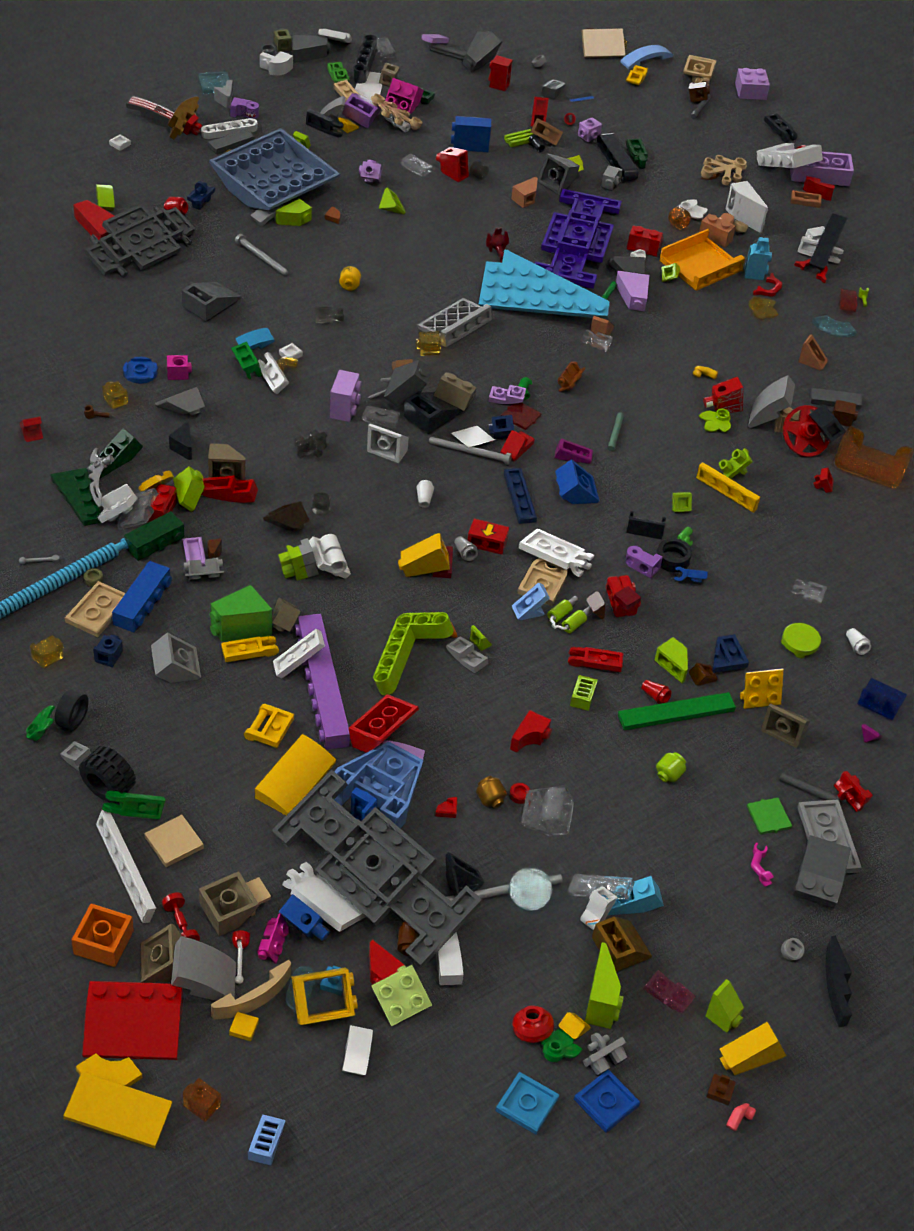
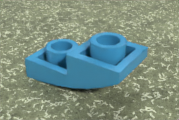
(259, 337)

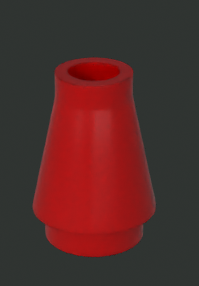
(658, 692)

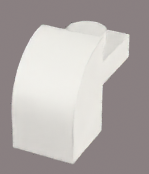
(278, 64)

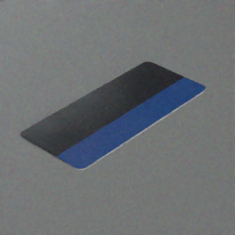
(579, 97)

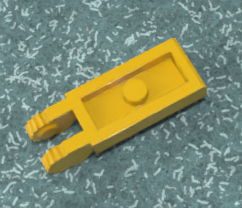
(249, 648)

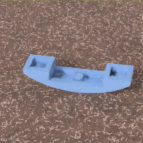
(645, 53)

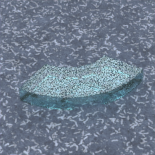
(834, 327)

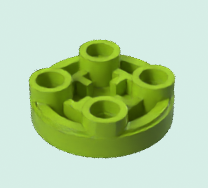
(801, 639)

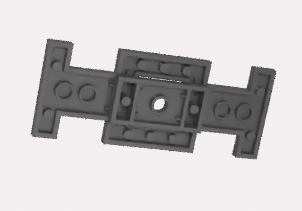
(394, 880)

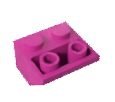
(404, 95)

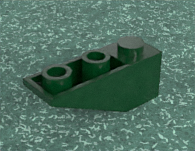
(122, 448)

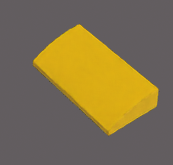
(294, 775)

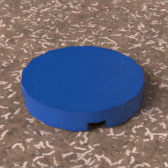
(140, 370)

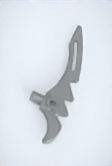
(97, 468)

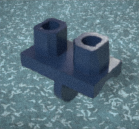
(200, 194)

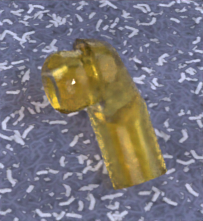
(283, 361)

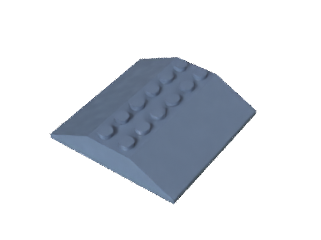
(271, 170)

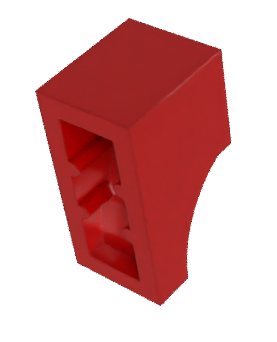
(531, 731)

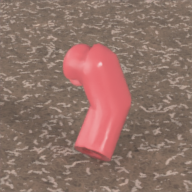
(738, 1114)

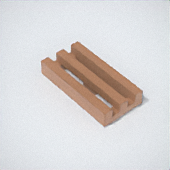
(806, 199)

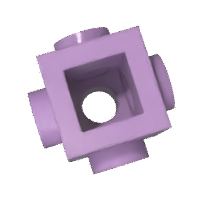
(589, 129)
(374, 175)

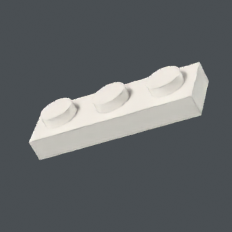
(298, 653)

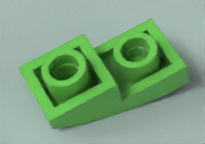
(337, 72)

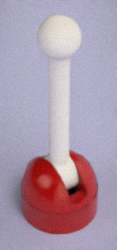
(240, 941)

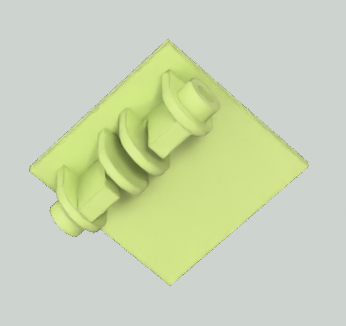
(401, 995)

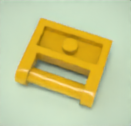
(274, 728)

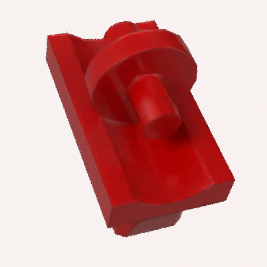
(850, 789)

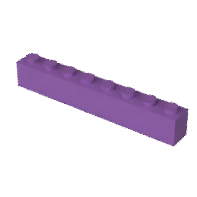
(324, 688)

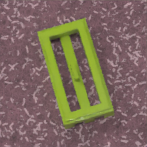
(518, 138)

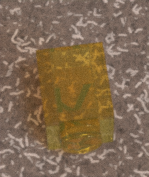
(428, 343)

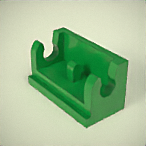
(247, 359)

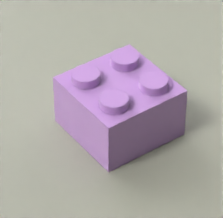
(752, 84)
(345, 395)

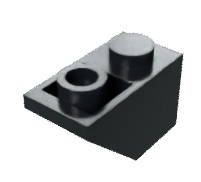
(827, 423)

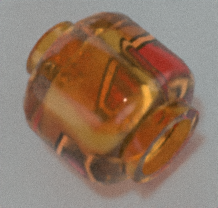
(679, 217)

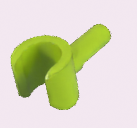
(863, 294)

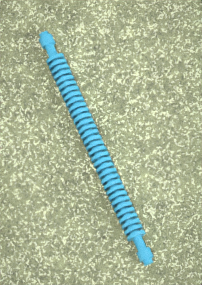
(60, 577)

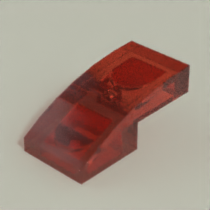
(848, 300)

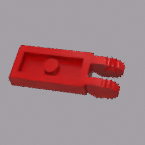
(596, 658)

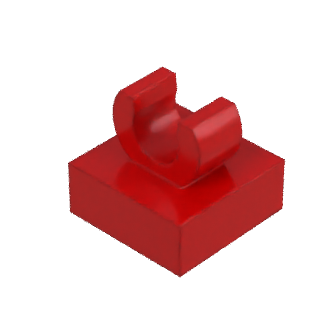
(192, 126)
(824, 480)

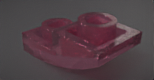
(667, 992)

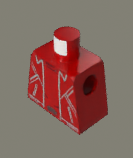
(726, 396)

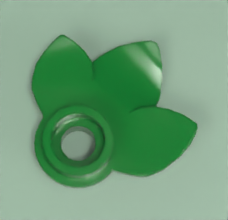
(40, 724)
(560, 1045)

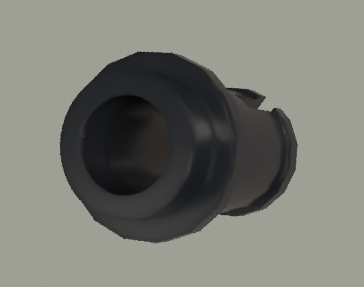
(534, 140)

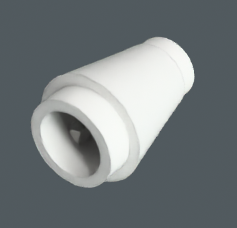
(424, 491)
(858, 641)

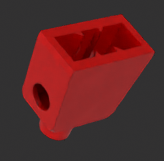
(454, 163)

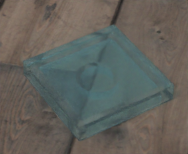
(211, 80)

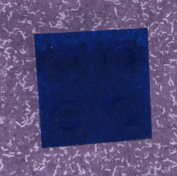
(881, 699)

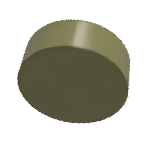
(92, 576)

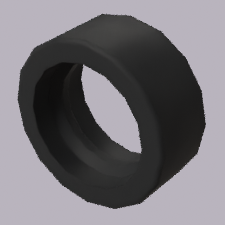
(675, 545)
(71, 709)

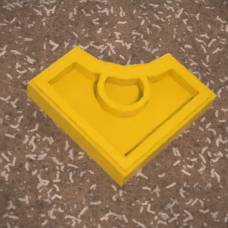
(120, 1072)

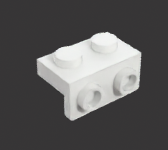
(117, 502)

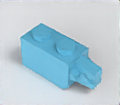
(757, 259)

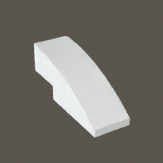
(450, 962)

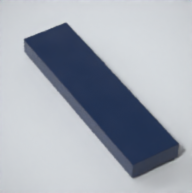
(520, 496)

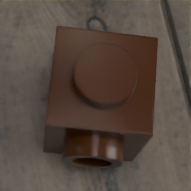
(845, 412)

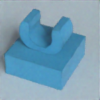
(332, 984)

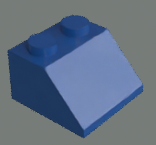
(576, 484)

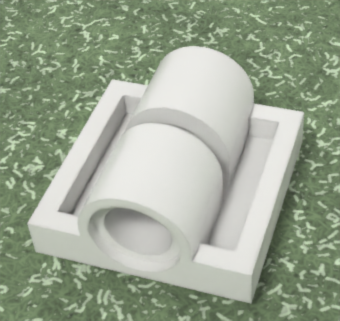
(329, 555)

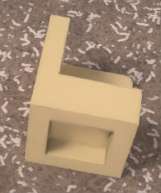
(259, 891)

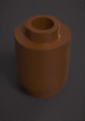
(406, 937)

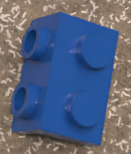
(361, 803)

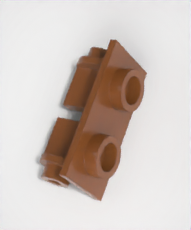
(570, 376)

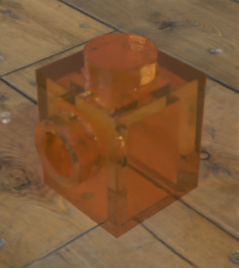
(201, 1099)

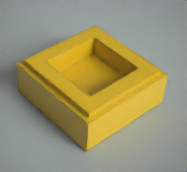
(243, 1026)

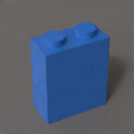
(471, 133)

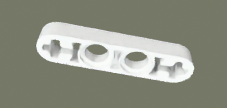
(226, 128)

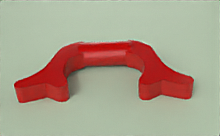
(821, 276)
(772, 292)

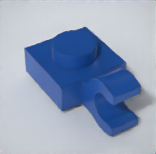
(696, 575)

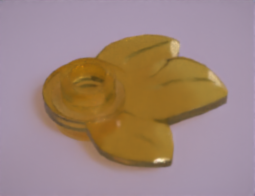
(763, 307)

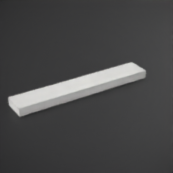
(126, 867)

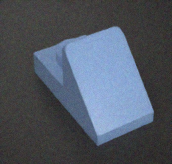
(530, 603)

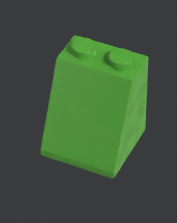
(241, 616)

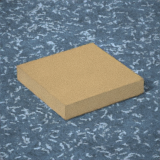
(174, 840)

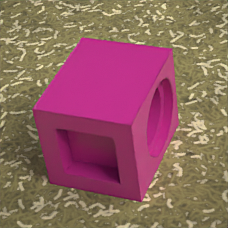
(178, 367)

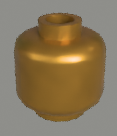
(491, 792)

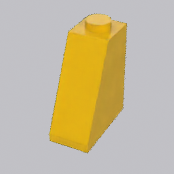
(425, 557)
(752, 1050)

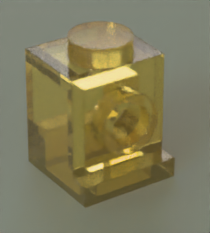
(113, 390)
(47, 651)

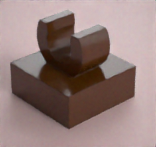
(721, 1089)

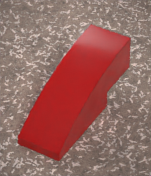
(229, 489)

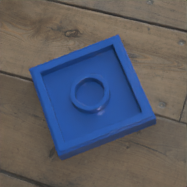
(607, 1100)

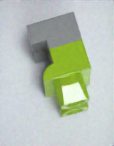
(299, 561)

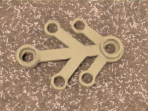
(391, 108)
(738, 164)

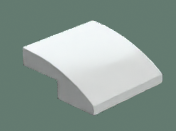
(335, 35)

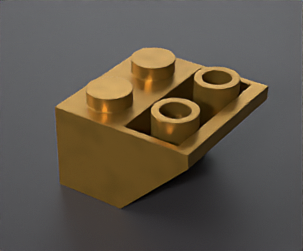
(622, 942)

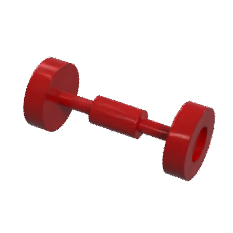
(174, 902)

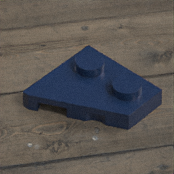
(729, 654)

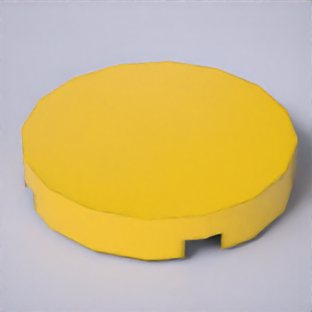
(155, 480)

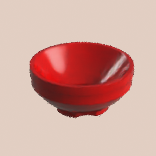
(533, 1029)

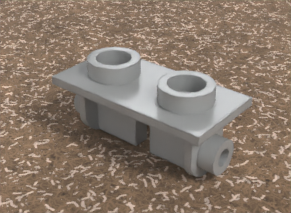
(211, 568)

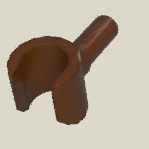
(90, 413)

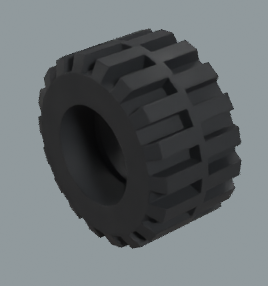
(106, 771)

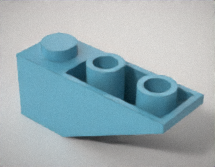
(643, 898)

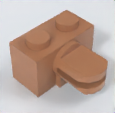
(720, 229)

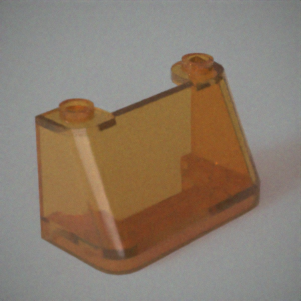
(870, 462)

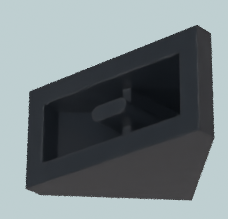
(181, 441)

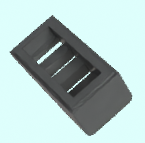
(552, 89)

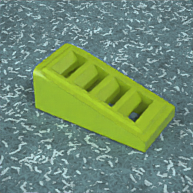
(580, 701)

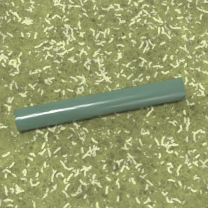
(615, 432)

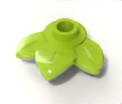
(716, 420)

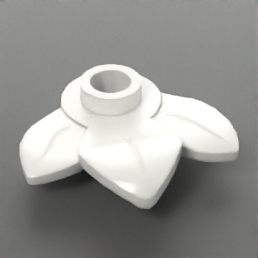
(695, 211)

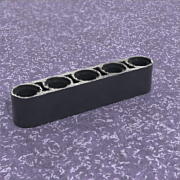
(365, 58)
(617, 156)

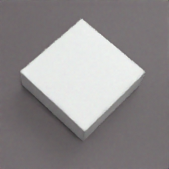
(120, 142)
(291, 351)

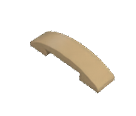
(228, 1006)

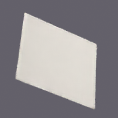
(472, 436)

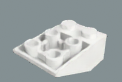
(746, 205)

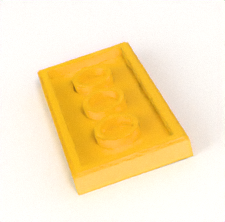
(118, 1110)

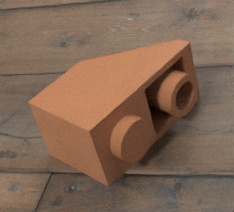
(525, 192)

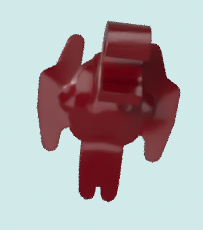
(497, 242)

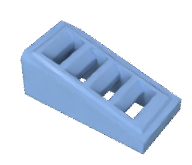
(260, 1155)

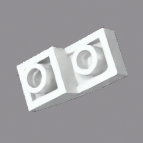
(357, 1050)

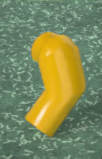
(699, 370)

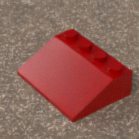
(133, 1020)

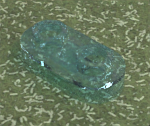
(308, 985)

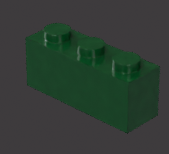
(154, 536)

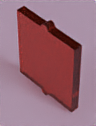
(522, 415)

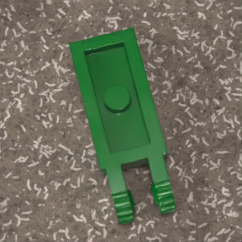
(134, 805)

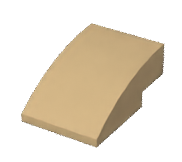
(699, 67)

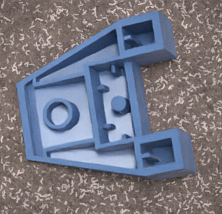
(387, 775)

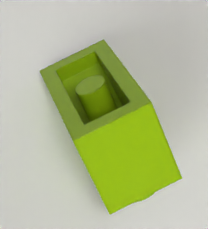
(294, 214)
(189, 487)
(673, 658)
(725, 1007)

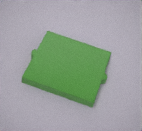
(769, 816)

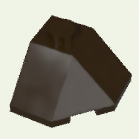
(288, 516)

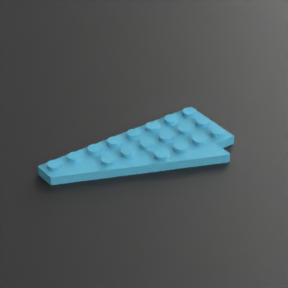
(530, 288)

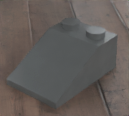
(822, 871)

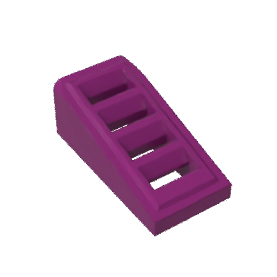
(568, 450)

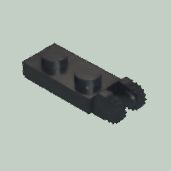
(323, 123)
(781, 127)

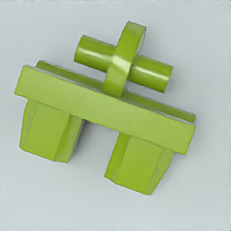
(738, 463)

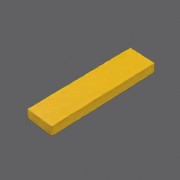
(728, 487)

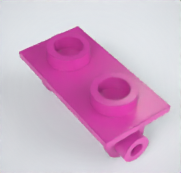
(276, 931)

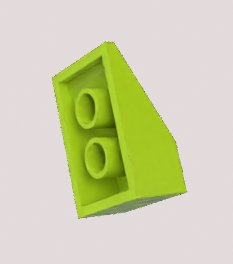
(605, 992)

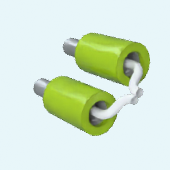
(573, 621)

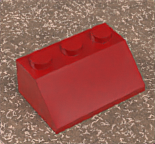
(380, 722)

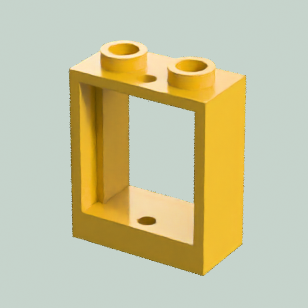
(300, 998)

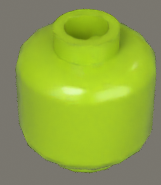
(671, 767)

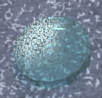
(530, 889)

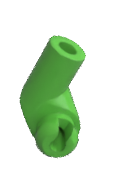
(684, 535)

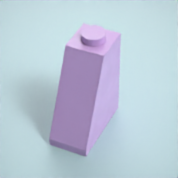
(633, 289)

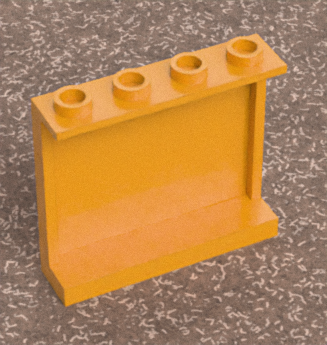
(701, 260)

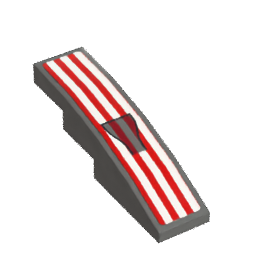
(150, 110)

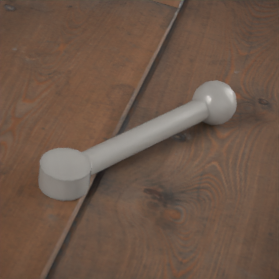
(55, 558)

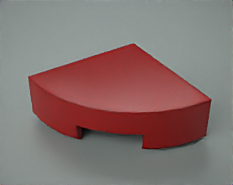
(447, 808)

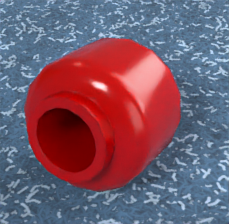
(178, 202)

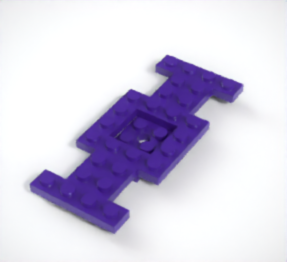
(573, 233)

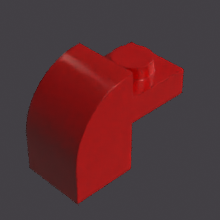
(539, 109)

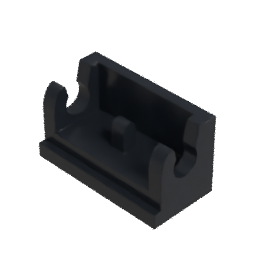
(645, 527)

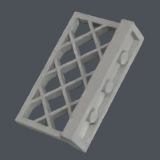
(458, 327)

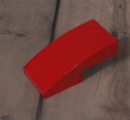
(814, 186)

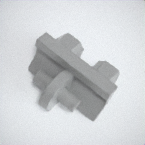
(597, 1059)

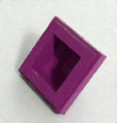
(870, 734)

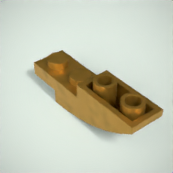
(182, 115)

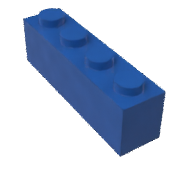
(141, 596)

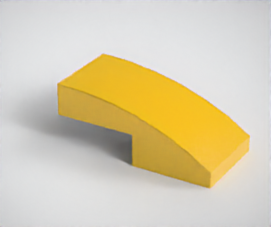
(637, 75)

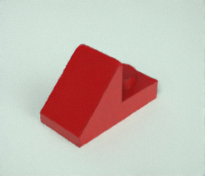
(31, 429)
(517, 444)

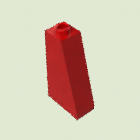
(91, 217)

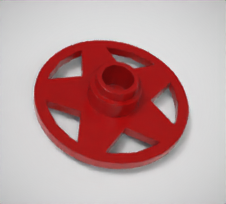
(805, 431)

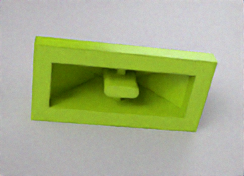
(391, 202)

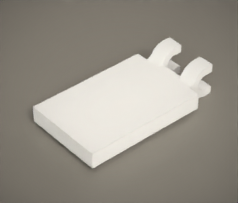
(557, 551)
(322, 898)

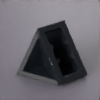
(461, 874)

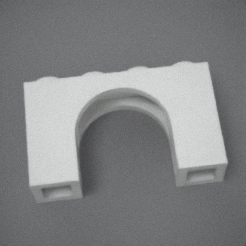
(788, 157)

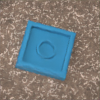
(527, 1103)

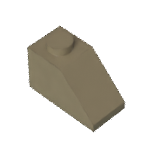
(284, 615)

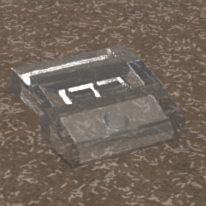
(141, 509)

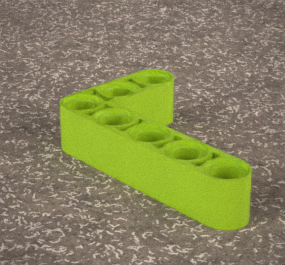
(400, 642)

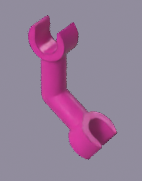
(764, 876)

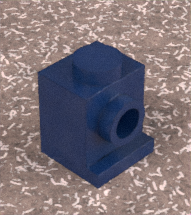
(501, 426)
(108, 646)

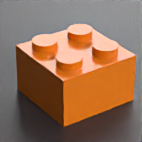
(102, 935)

